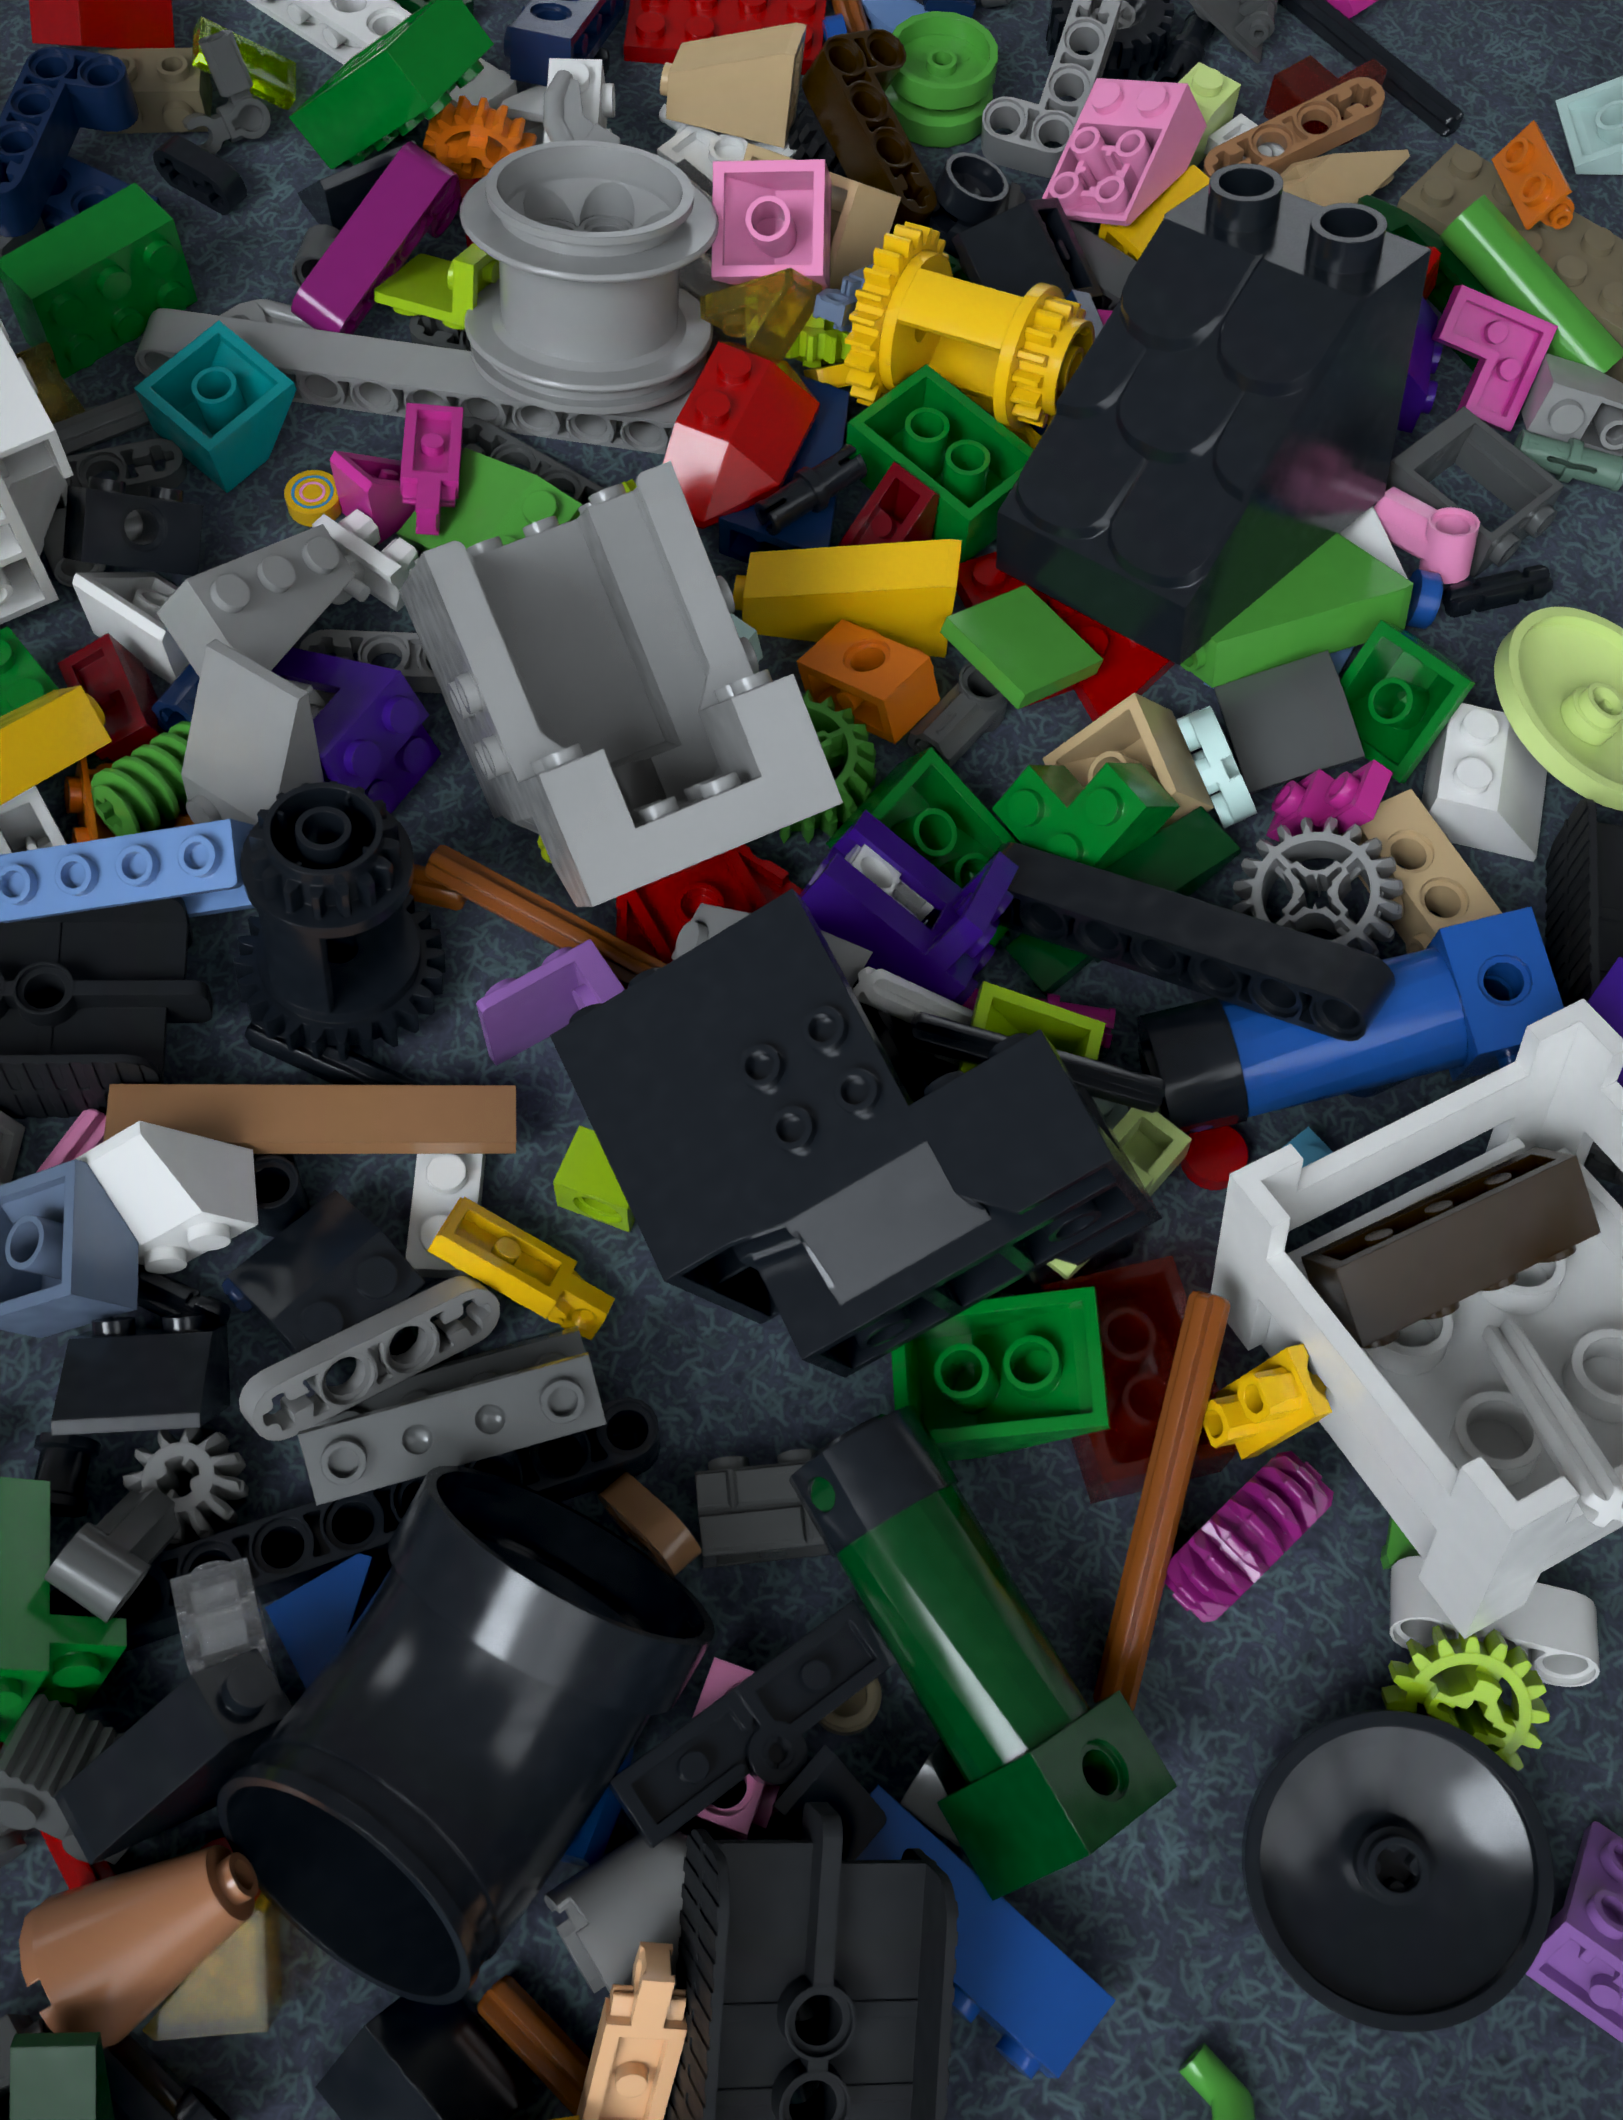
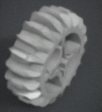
(1335, 879)

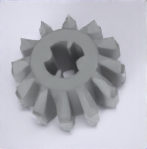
(212, 1482)

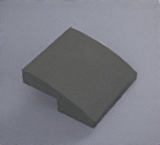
(1289, 722)

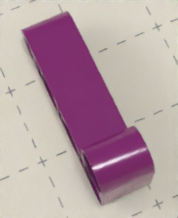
(406, 202)

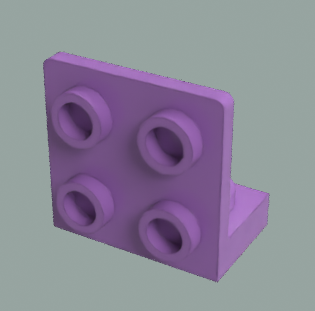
(543, 1000)
(1585, 1938)

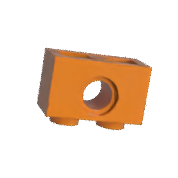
(873, 675)

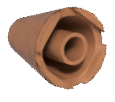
(133, 1938)

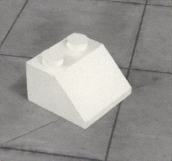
(1485, 784)
(176, 1191)

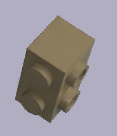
(165, 88)

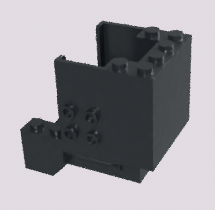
(813, 1165)

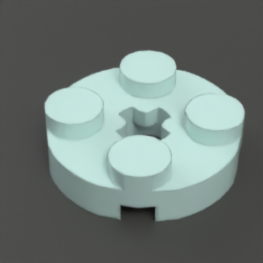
(1217, 766)

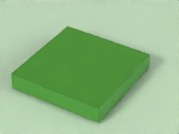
(1021, 646)

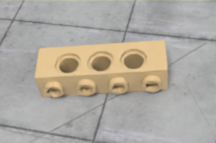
(1434, 872)

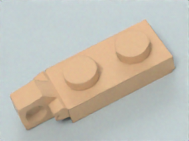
(637, 2043)

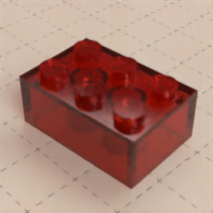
(1140, 1330)

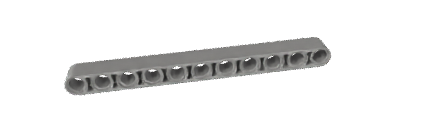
(388, 374)

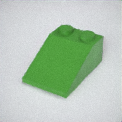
(493, 503)

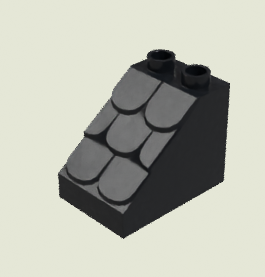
(1221, 413)

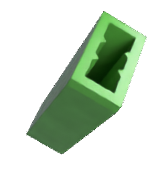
(1317, 607)

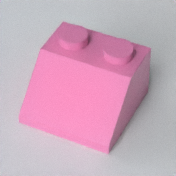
(771, 219)

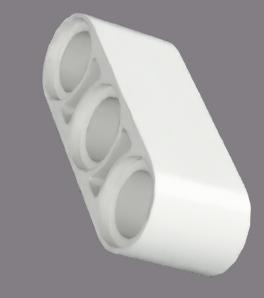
(1552, 1628)

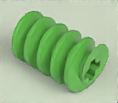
(144, 785)

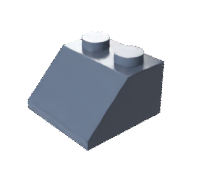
(63, 1253)

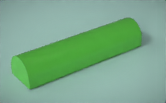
(1522, 279)

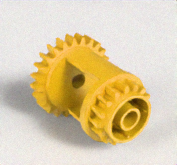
(968, 333)

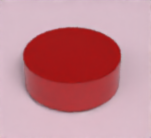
(1214, 1156)

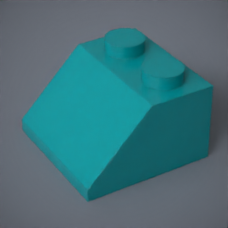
(219, 404)

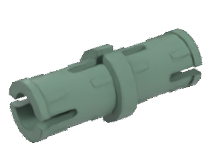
(1572, 460)

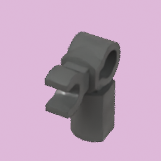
(243, 114)

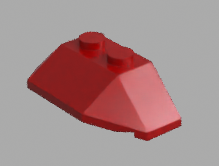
(739, 431)

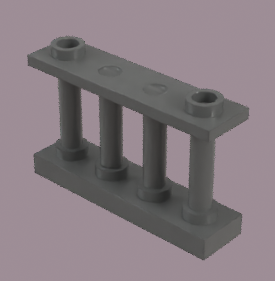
(456, 1416)

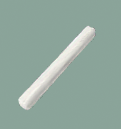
(1556, 1423)

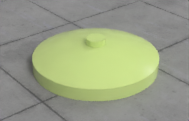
(1565, 697)

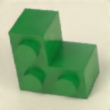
(1087, 824)

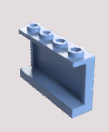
(182, 861)

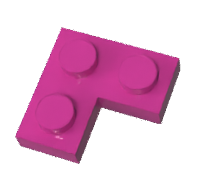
(1508, 351)

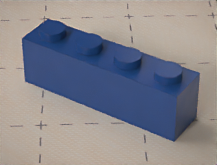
(1003, 1961)

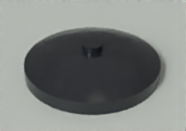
(1398, 1870)

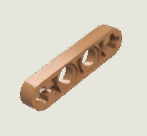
(1297, 143)

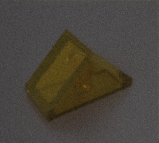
(232, 1989)

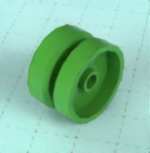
(944, 78)

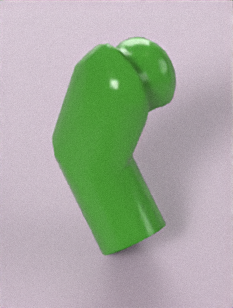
(1217, 2085)

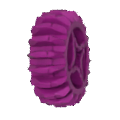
(1247, 1536)

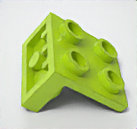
(439, 286)

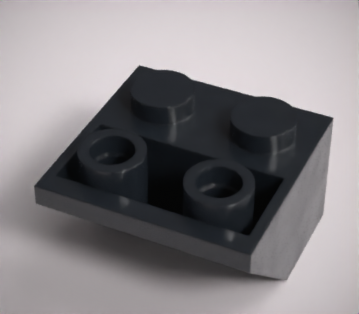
(1024, 249)

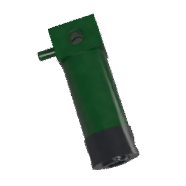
(1036, 1760)

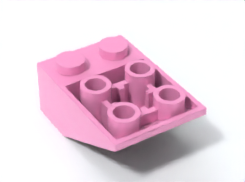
(1126, 149)

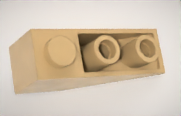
(1342, 175)

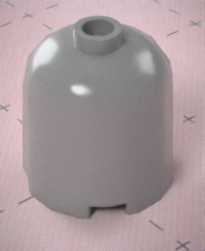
(618, 1903)

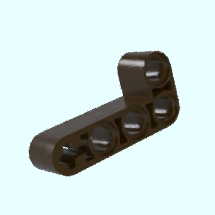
(850, 103)

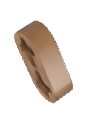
(650, 1523)

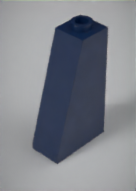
(743, 532)

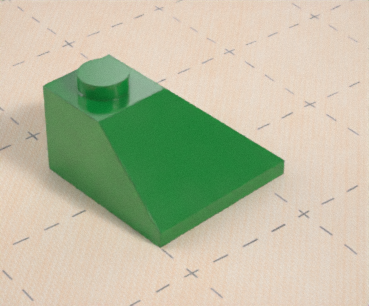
(1401, 697)

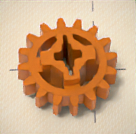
(474, 137)

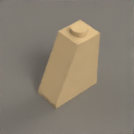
(738, 83)

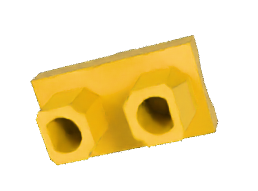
(1267, 1404)

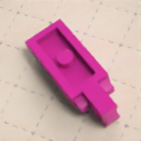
(431, 462)

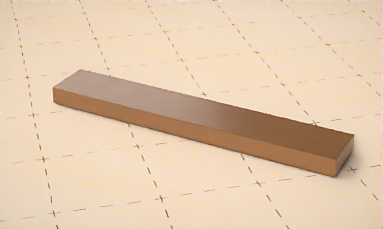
(327, 1116)

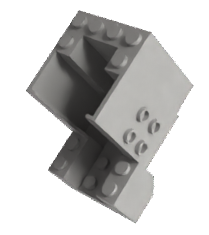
(615, 691)

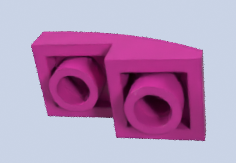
(1319, 796)

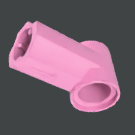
(1439, 537)

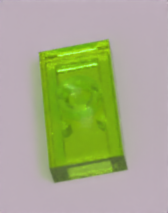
(271, 73)

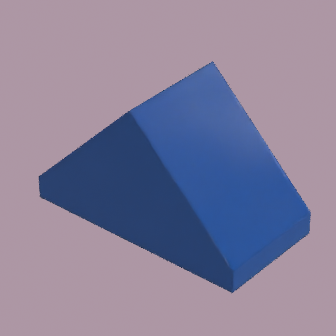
(322, 1613)

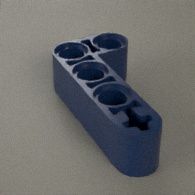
(41, 119)

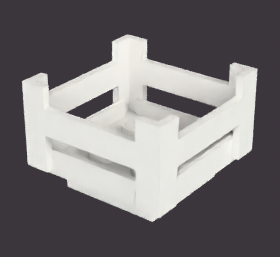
(1430, 1410)

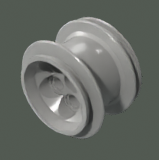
(588, 277)

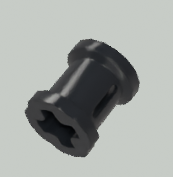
(65, 1464)

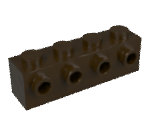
(1454, 1245)

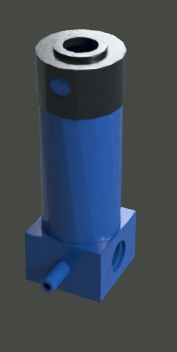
(1440, 1016)

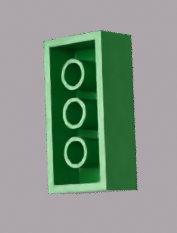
(394, 83)

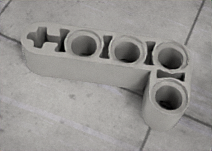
(1053, 117)

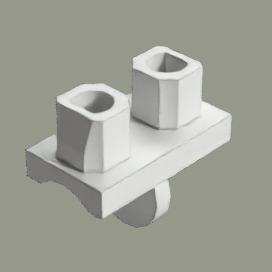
(376, 571)

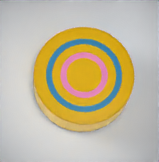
(311, 496)

